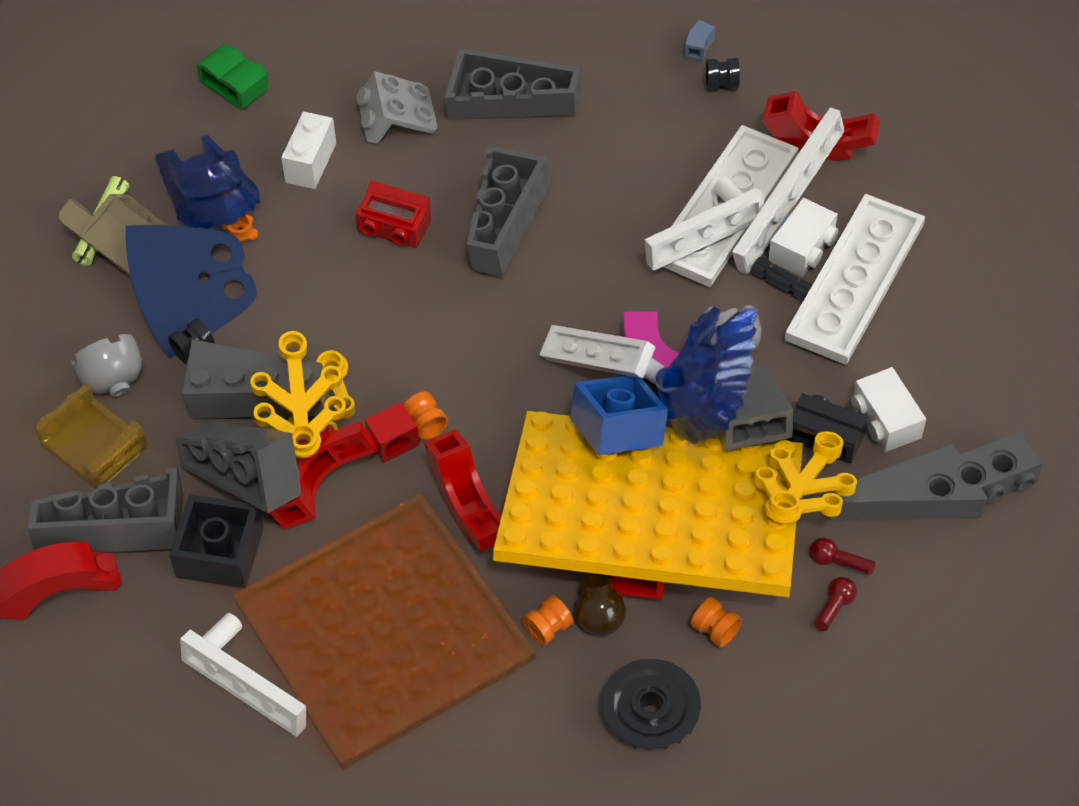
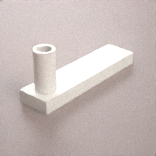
(707, 227)
(601, 352)
(207, 658)

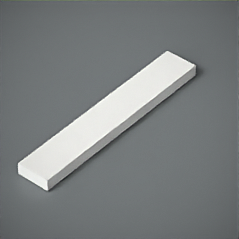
(788, 191)

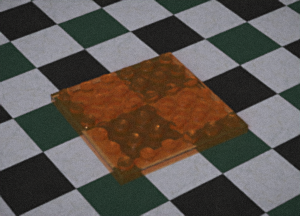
(383, 630)

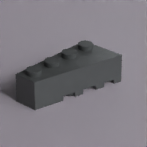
(510, 87)
(506, 206)
(220, 383)
(244, 461)
(112, 517)

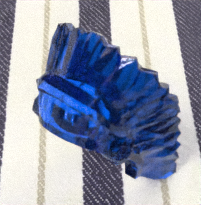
(208, 186)
(706, 379)

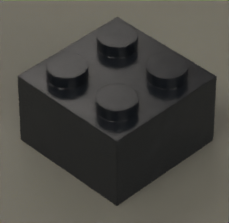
(216, 541)

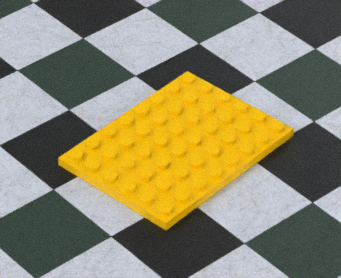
(647, 513)

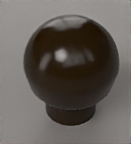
(600, 607)

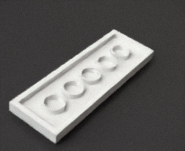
(750, 162)
(855, 279)

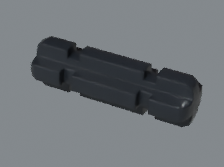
(781, 278)

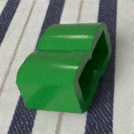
(233, 76)

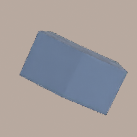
(699, 40)

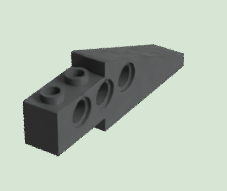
(910, 487)

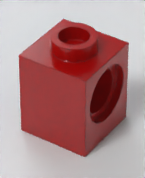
(393, 432)

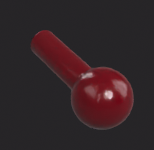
(825, 552)
(840, 592)

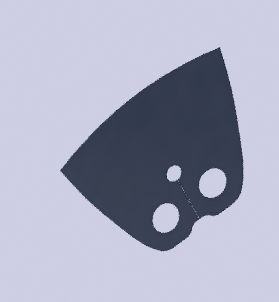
(165, 274)

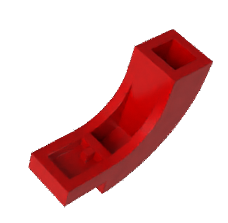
(794, 123)
(336, 449)
(462, 489)
(53, 570)

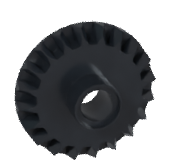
(655, 684)

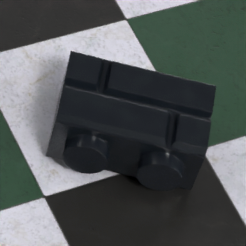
(817, 415)

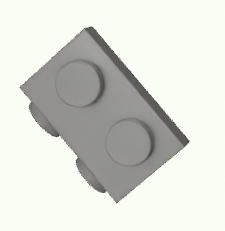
(394, 101)

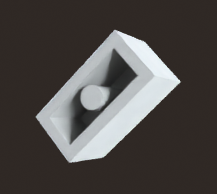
(309, 150)
(803, 237)
(890, 409)

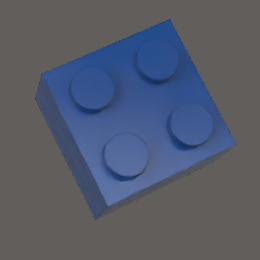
(618, 414)

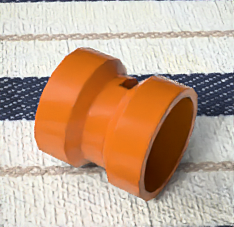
(427, 417)
(547, 620)
(716, 621)

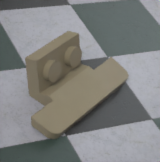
(106, 227)

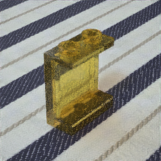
(90, 438)

